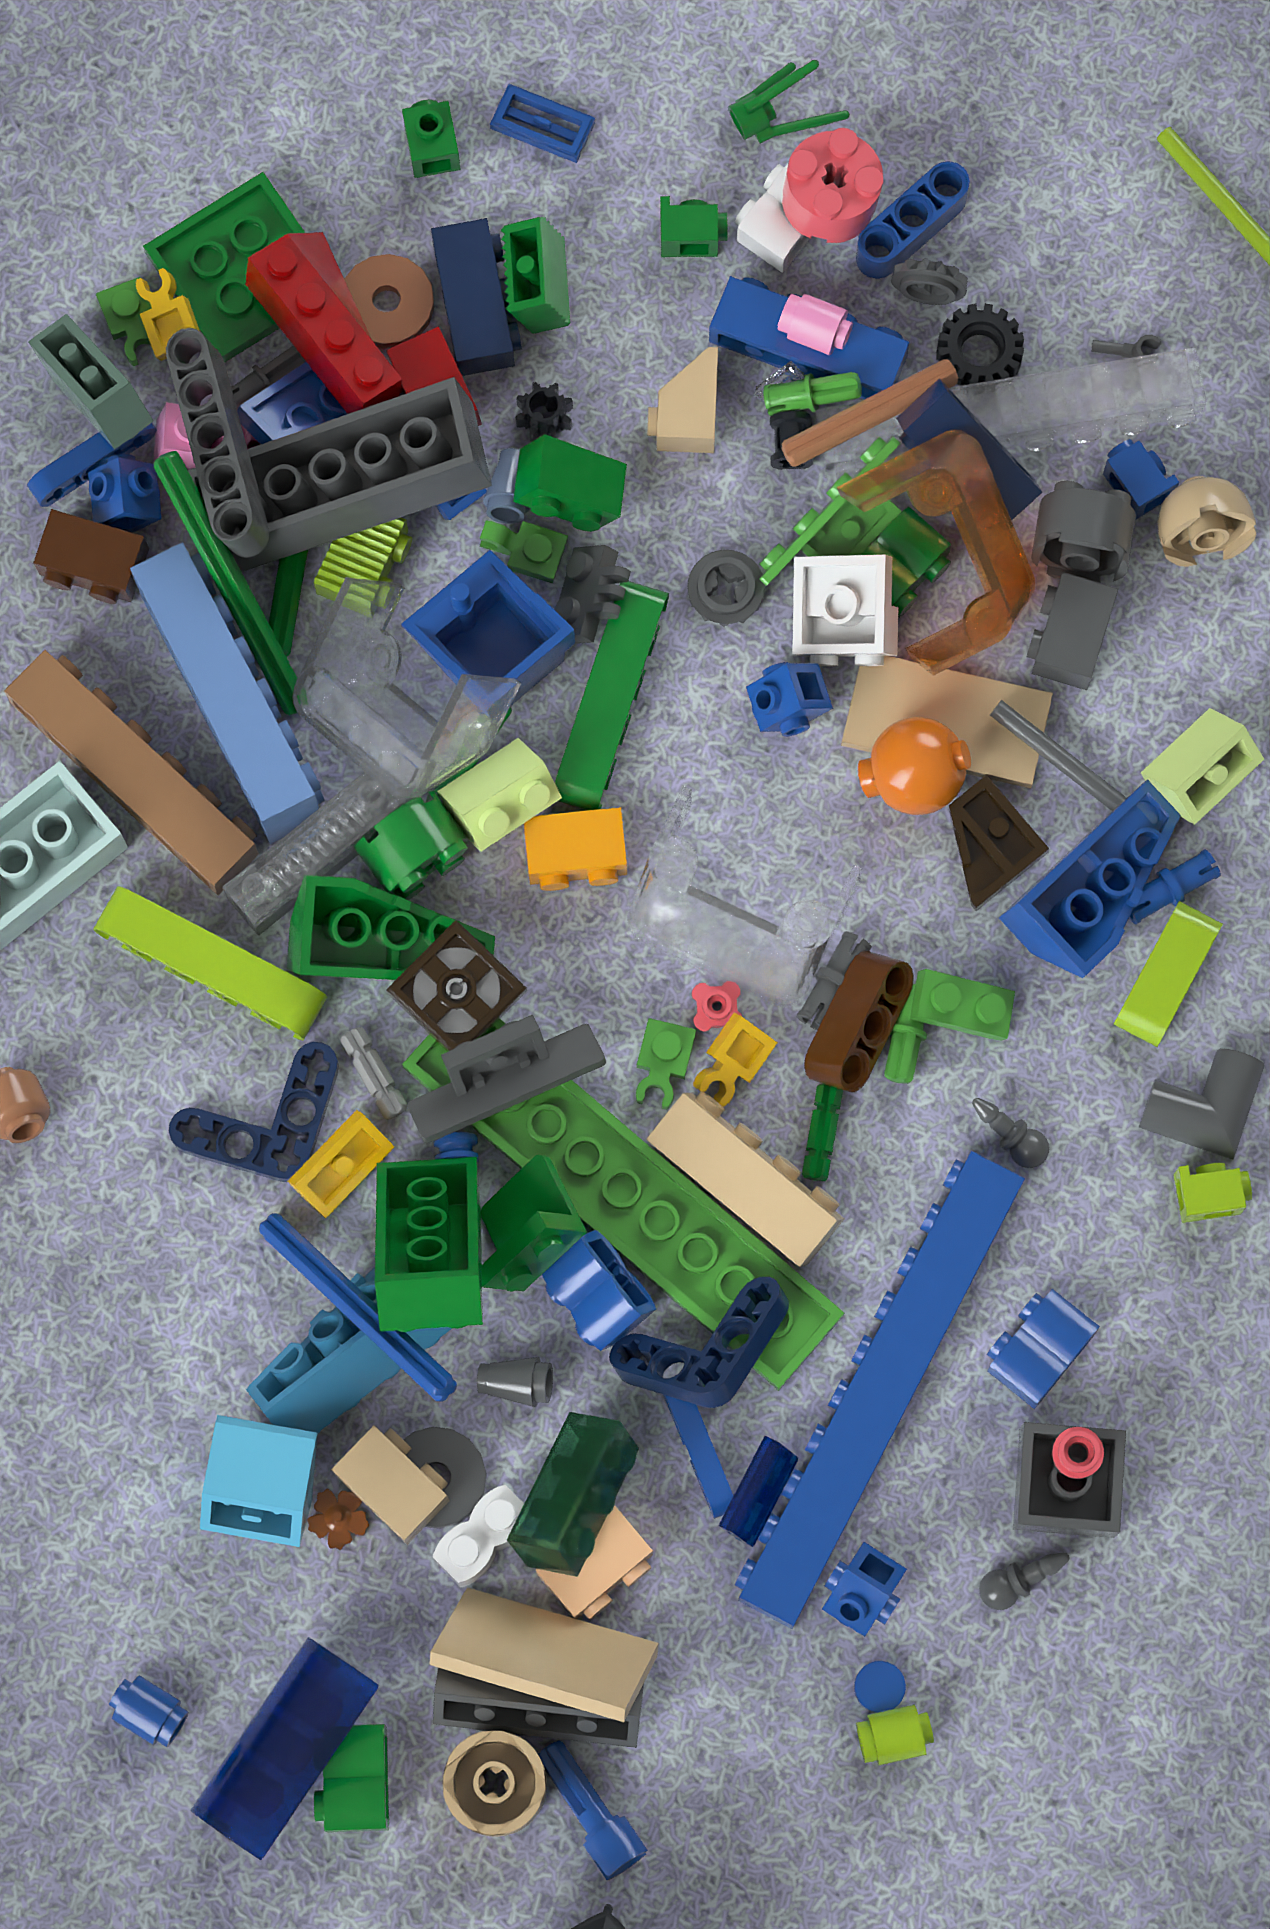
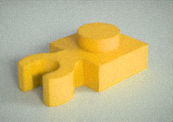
(167, 313)
(739, 1052)

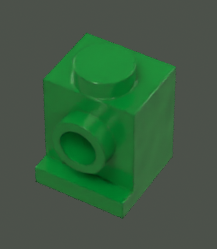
(691, 228)

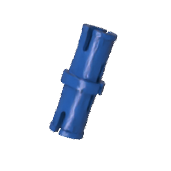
(1173, 884)

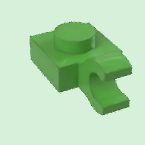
(531, 551)

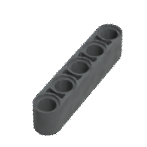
(228, 459)

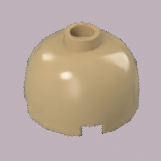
(1208, 514)

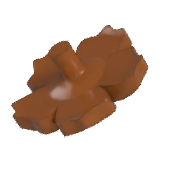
(337, 1518)

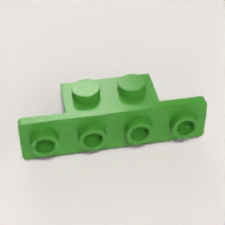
(839, 526)

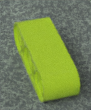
(1168, 974)

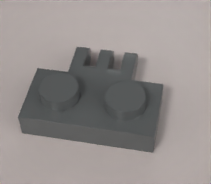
(590, 588)

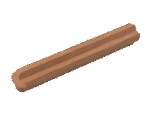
(865, 414)

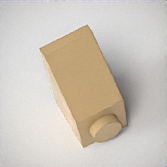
(687, 408)

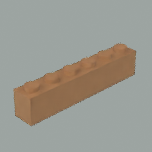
(131, 771)

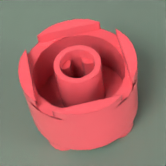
(832, 186)

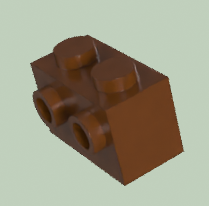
(89, 557)

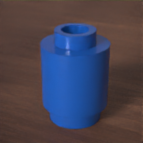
(148, 1711)

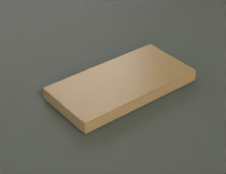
(958, 701)
(544, 1654)

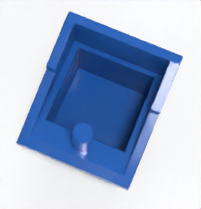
(491, 627)

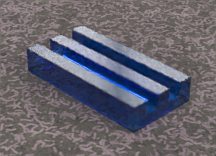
(758, 1491)

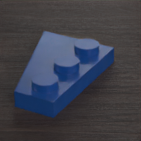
(289, 406)

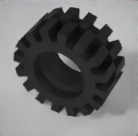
(984, 323)

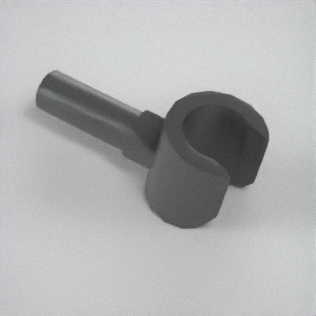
(1126, 350)

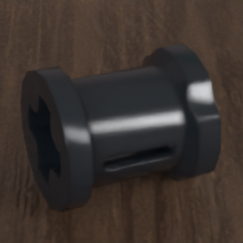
(785, 426)

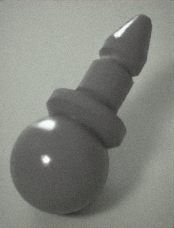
(1027, 1146)
(1001, 1588)

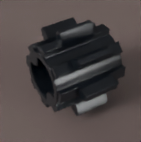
(553, 402)

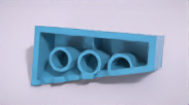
(328, 1370)

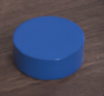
(879, 1686)

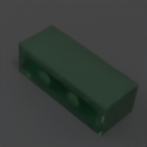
(573, 1494)

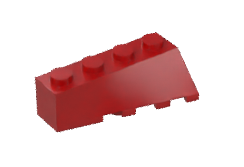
(313, 307)

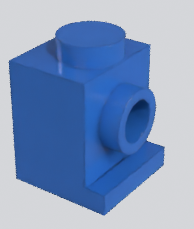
(1139, 475)

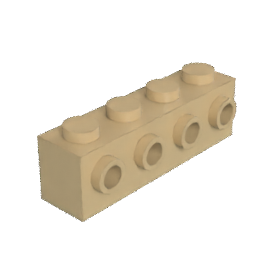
(746, 1178)

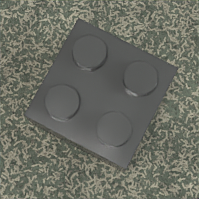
(1062, 1504)

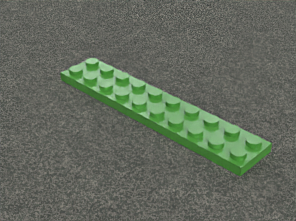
(649, 1212)

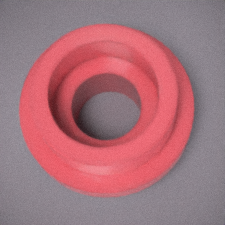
(1089, 1441)

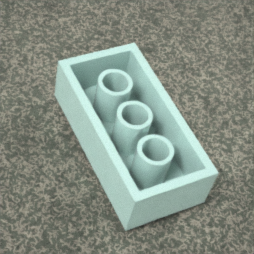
(49, 848)

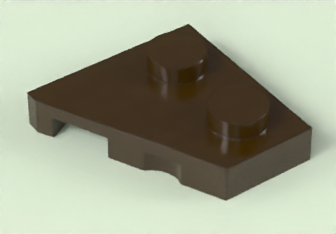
(992, 841)

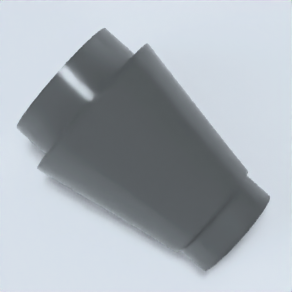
(519, 1380)

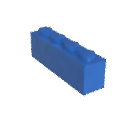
(749, 325)

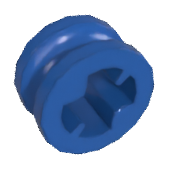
(456, 1145)

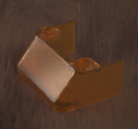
(955, 477)

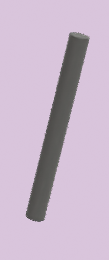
(1057, 755)

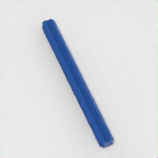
(357, 1307)

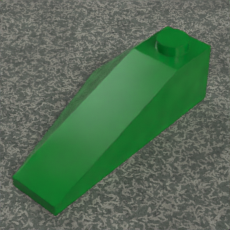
(361, 930)

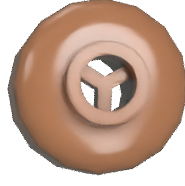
(22, 1105)

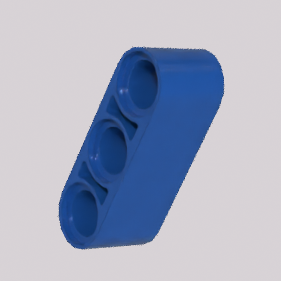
(918, 200)

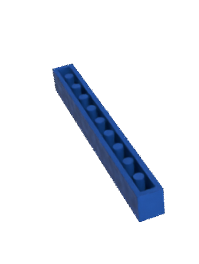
(880, 1390)

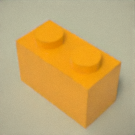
(575, 848)

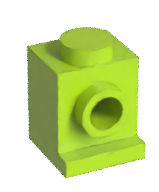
(1211, 1192)

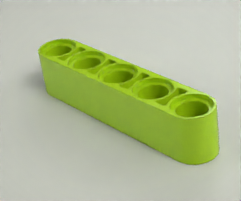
(212, 961)

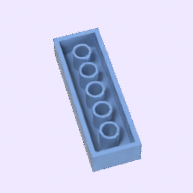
(224, 687)

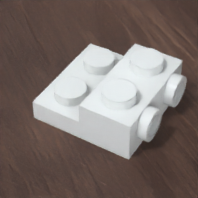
(844, 609)

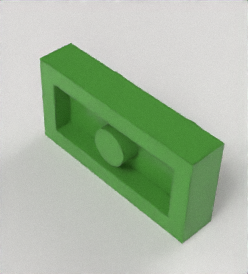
(962, 1005)

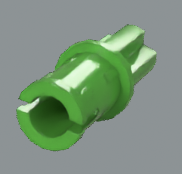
(811, 392)
(904, 1045)

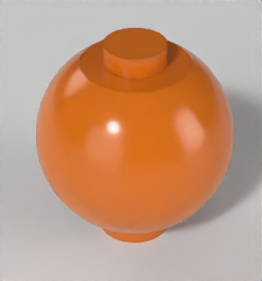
(915, 766)

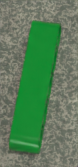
(609, 697)

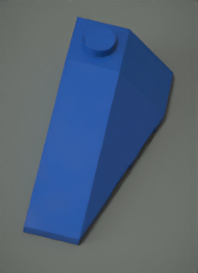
(1088, 895)

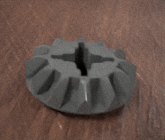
(929, 282)
(733, 567)

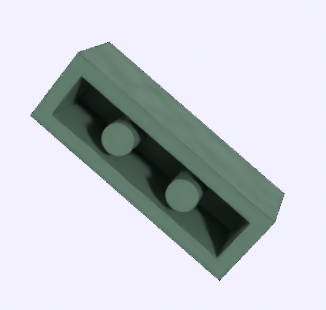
(91, 381)

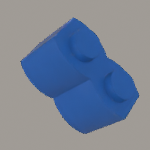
(598, 1291)
(1042, 1347)

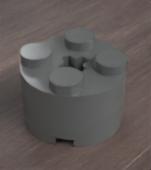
(1084, 532)

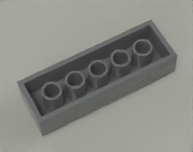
(365, 469)

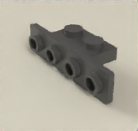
(502, 1072)

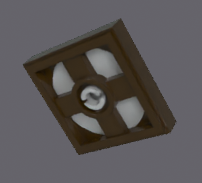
(456, 988)

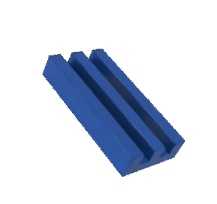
(537, 139)

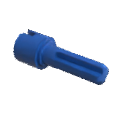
(609, 1838)

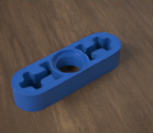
(73, 467)
(702, 1455)

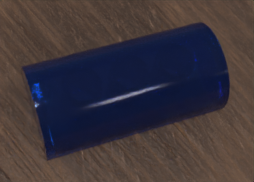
(284, 1748)

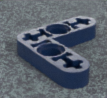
(266, 1141)
(715, 1373)

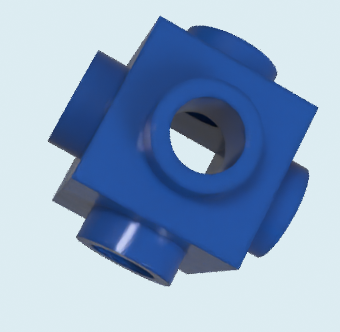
(125, 493)
(789, 697)
(864, 1589)

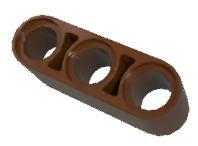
(859, 1021)

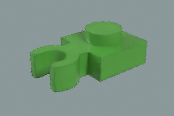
(122, 313)
(665, 1054)

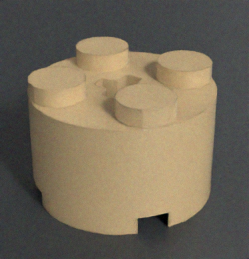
(465, 1780)

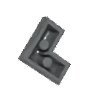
(1210, 1119)

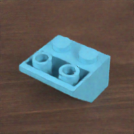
(259, 1481)

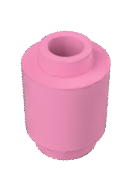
(815, 323)

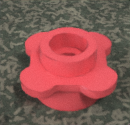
(706, 996)

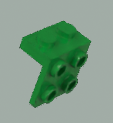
(530, 1226)

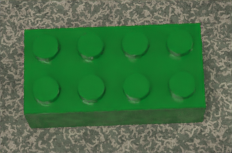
(428, 1244)

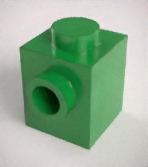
(431, 138)

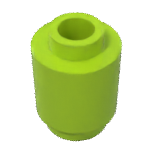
(894, 1735)

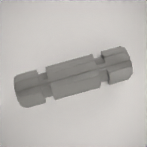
(374, 1073)

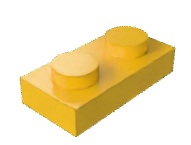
(341, 1164)

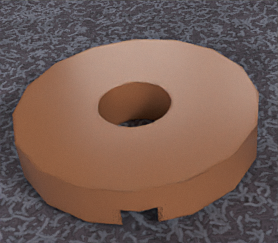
(408, 282)

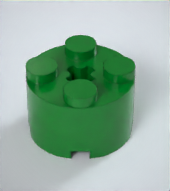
(413, 845)

